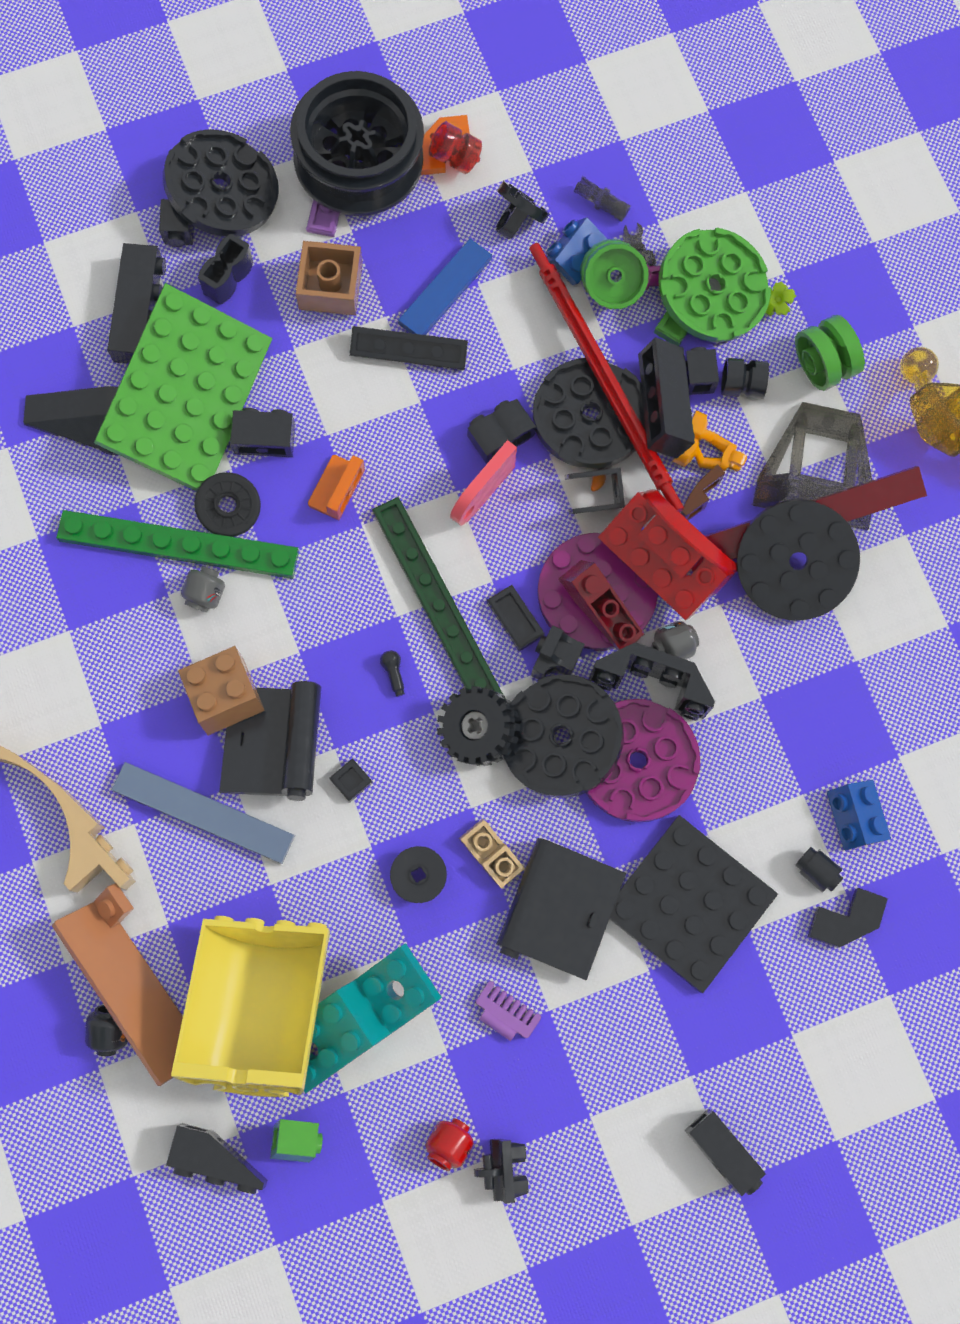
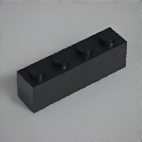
(134, 298)
(666, 398)

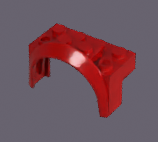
(667, 552)

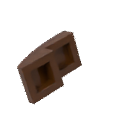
(698, 499)

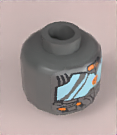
(676, 640)

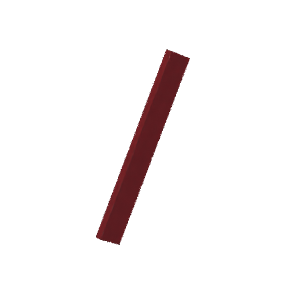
(849, 503)

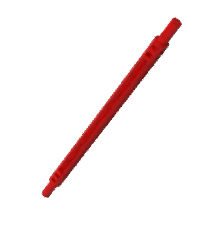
(605, 376)

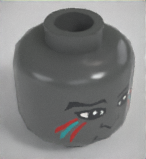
(203, 589)

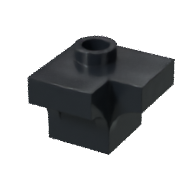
(556, 654)

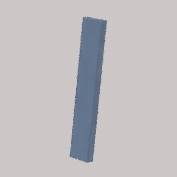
(203, 813)

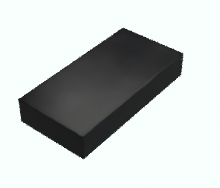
(515, 618)

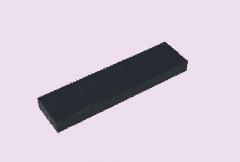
(408, 347)

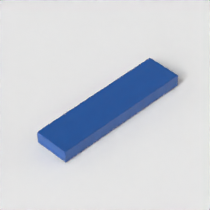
(445, 288)

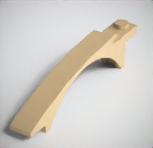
(87, 852)

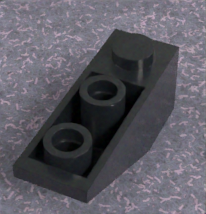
(207, 1154)

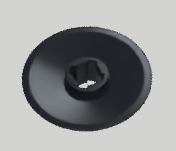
(410, 861)

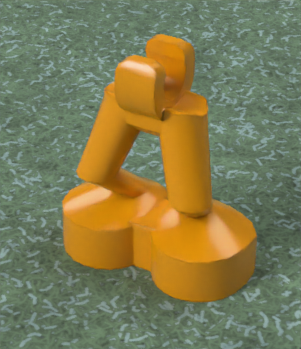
(730, 457)

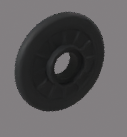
(221, 486)

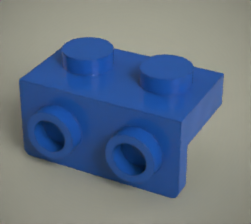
(571, 248)
(858, 814)

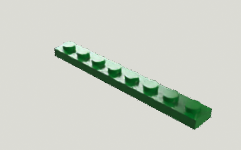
(178, 544)

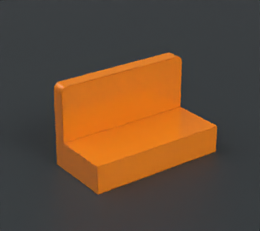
(337, 486)

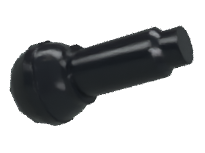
(391, 662)

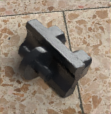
(499, 1170)

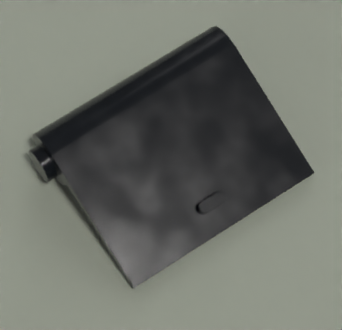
(277, 745)
(555, 906)

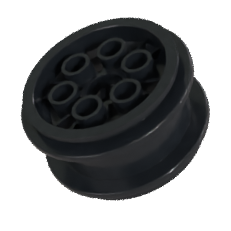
(347, 104)

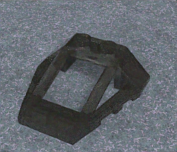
(823, 422)

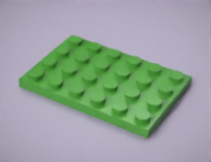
(183, 389)

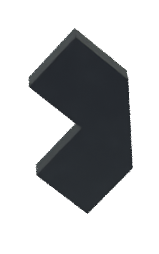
(862, 918)

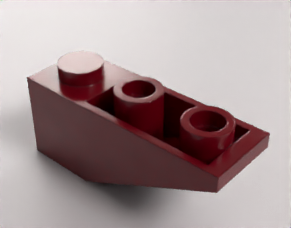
(601, 604)

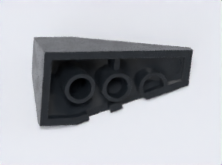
(70, 413)

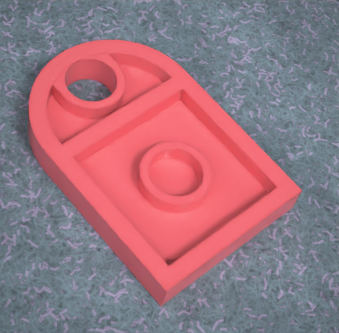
(484, 484)

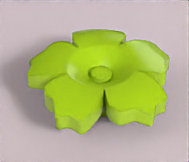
(779, 298)

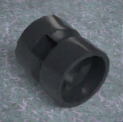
(745, 378)

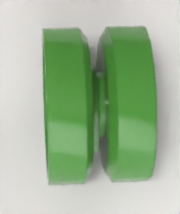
(600, 263)
(829, 352)

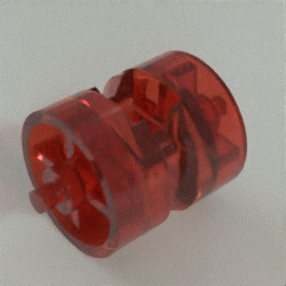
(452, 146)

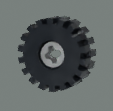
(497, 726)

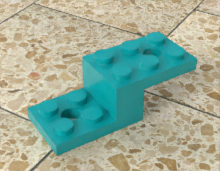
(367, 1012)

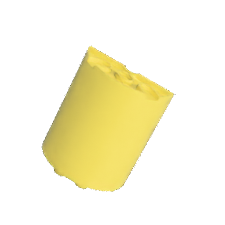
(252, 1006)

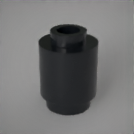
(819, 870)

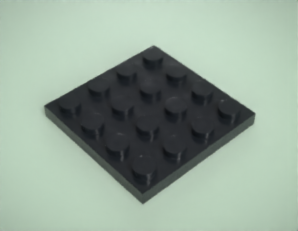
(691, 904)

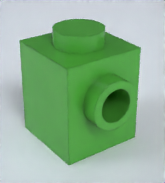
(296, 1141)

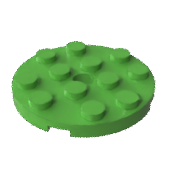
(687, 292)

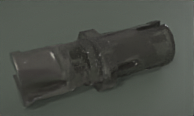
(602, 199)

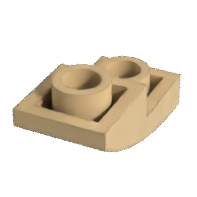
(491, 853)

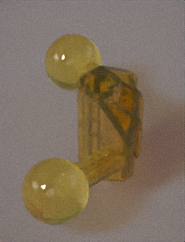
(934, 404)

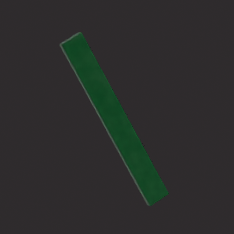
(434, 596)

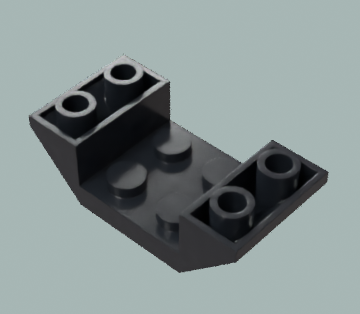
(672, 671)

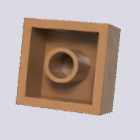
(329, 278)
(221, 690)

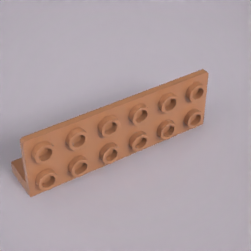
(123, 979)

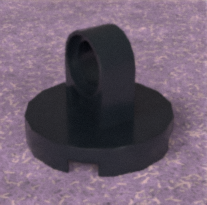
(517, 211)

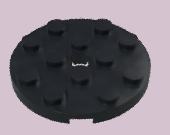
(204, 204)
(572, 434)
(829, 565)
(585, 757)

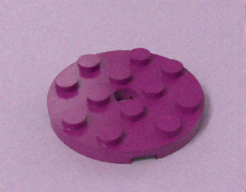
(564, 613)
(669, 770)

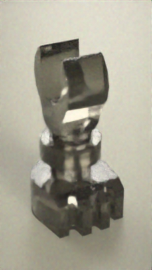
(636, 242)

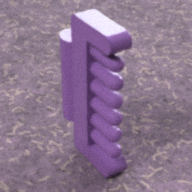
(502, 1020)

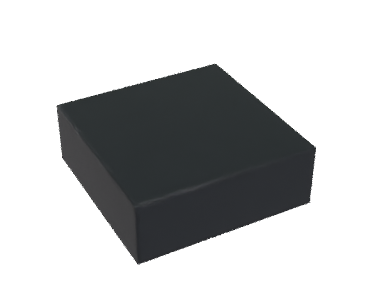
(351, 780)

